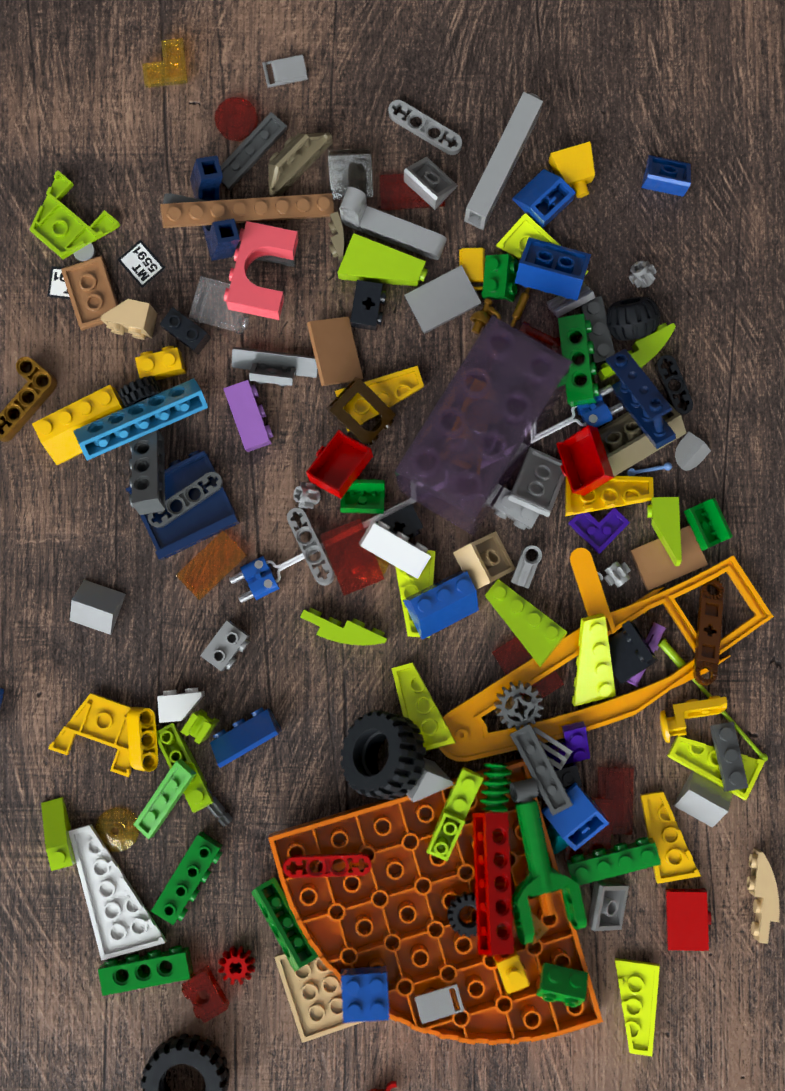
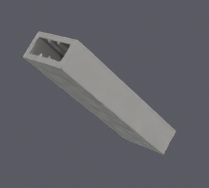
(503, 160)

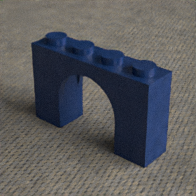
(205, 182)

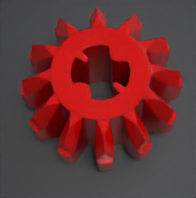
(239, 973)

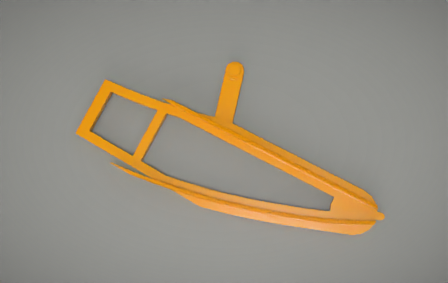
(466, 719)

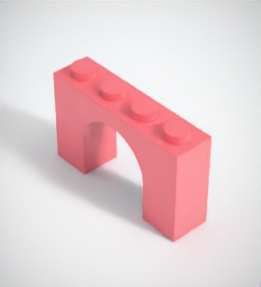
(258, 241)

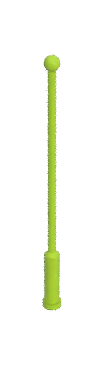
(679, 662)

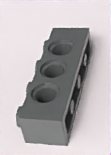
(147, 473)

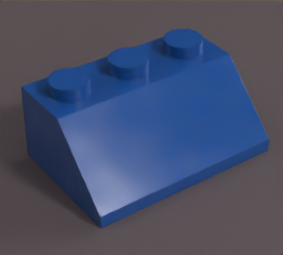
(552, 268)
(442, 604)
(244, 736)

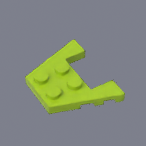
(61, 227)

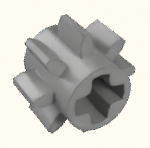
(642, 274)
(306, 495)
(617, 574)

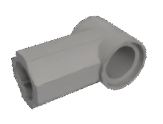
(525, 569)

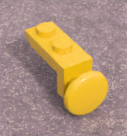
(690, 709)

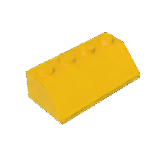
(57, 428)

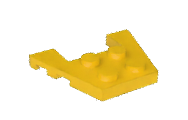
(102, 722)

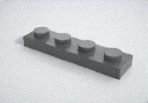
(251, 150)
(541, 769)

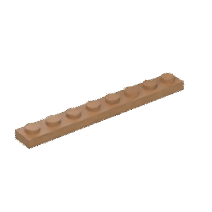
(248, 209)

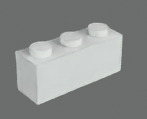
(395, 548)

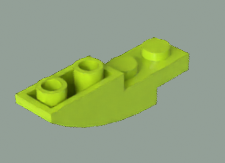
(644, 349)
(352, 633)
(175, 748)
(454, 814)

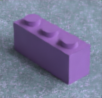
(248, 415)

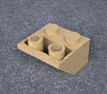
(131, 317)

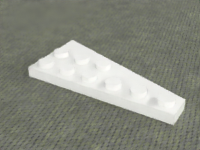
(114, 907)

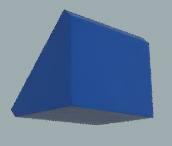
(667, 176)

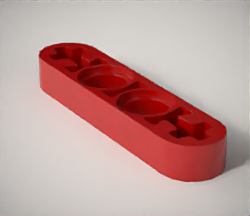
(327, 870)

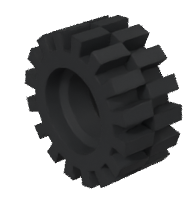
(138, 391)
(453, 914)

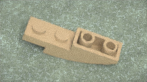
(764, 887)

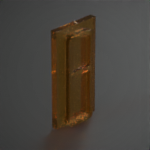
(211, 565)

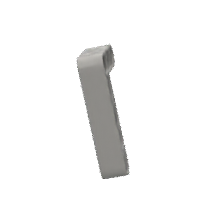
(389, 228)

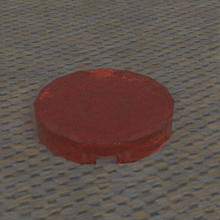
(236, 118)

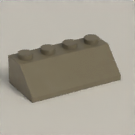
(628, 444)

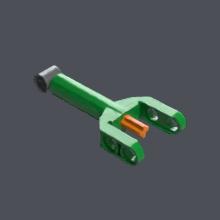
(541, 877)

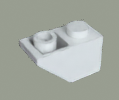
(177, 706)

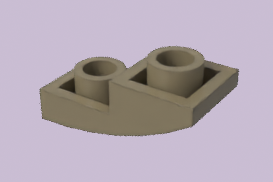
(337, 241)

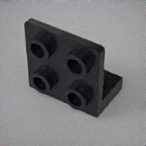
(630, 653)

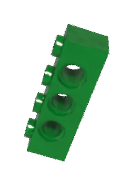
(569, 328)
(283, 924)
(113, 982)

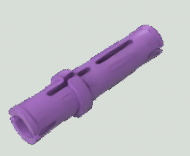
(652, 639)

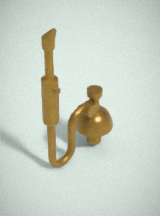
(482, 317)

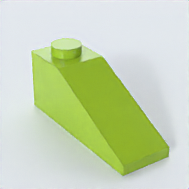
(666, 523)
(56, 834)

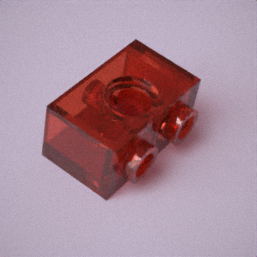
(205, 981)

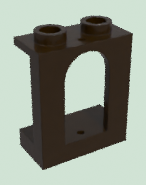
(336, 409)

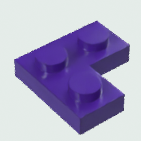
(597, 533)
(575, 739)

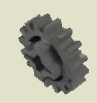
(527, 704)

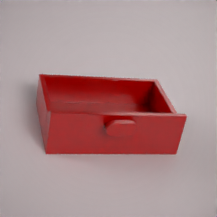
(585, 461)
(339, 464)
(687, 919)

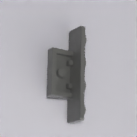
(273, 366)

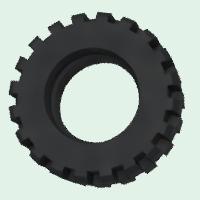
(404, 758)
(190, 1052)

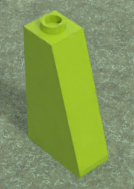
(380, 264)

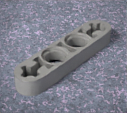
(427, 124)
(312, 545)

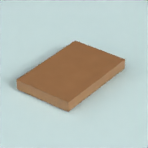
(89, 291)
(334, 350)
(656, 565)

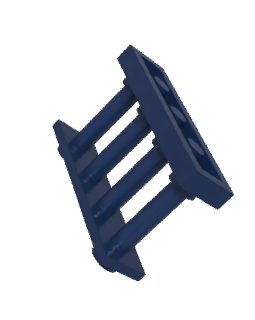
(641, 398)

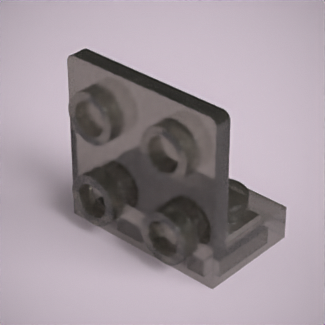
(350, 169)

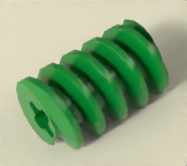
(496, 787)

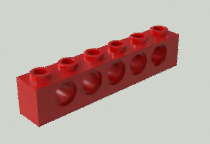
(490, 894)

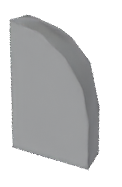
(691, 452)

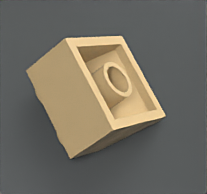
(484, 560)

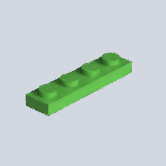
(164, 799)

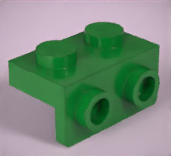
(500, 277)
(364, 497)
(708, 524)
(562, 985)

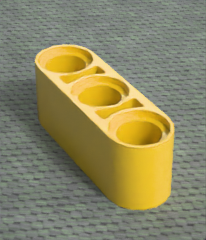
(136, 730)

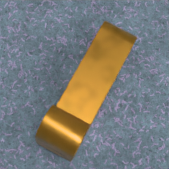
(19, 402)

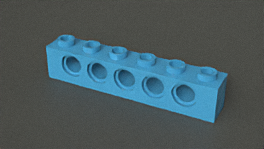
(140, 419)

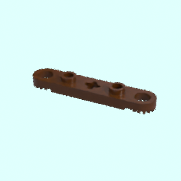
(708, 647)

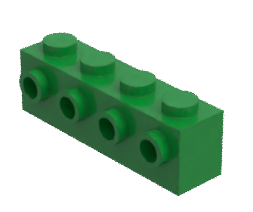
(614, 861)
(187, 877)

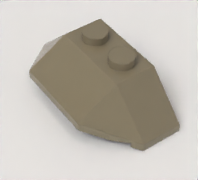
(295, 159)

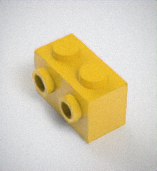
(161, 364)

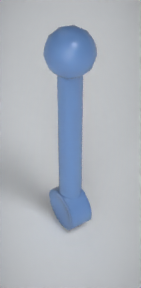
(667, 466)

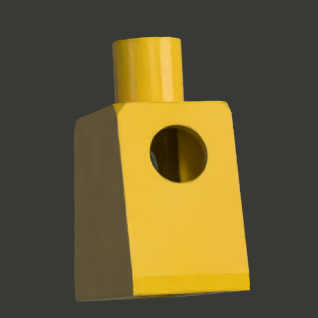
(574, 167)
(511, 972)

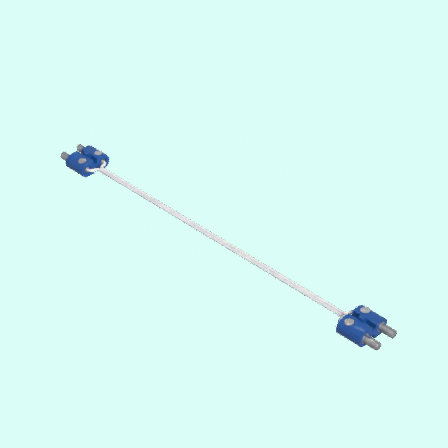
(260, 576)

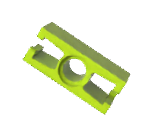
(200, 726)

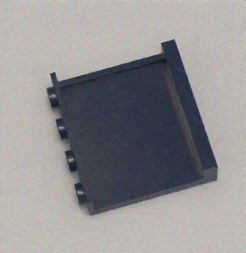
(198, 523)

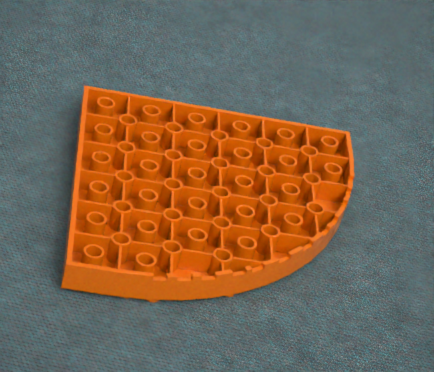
(402, 923)

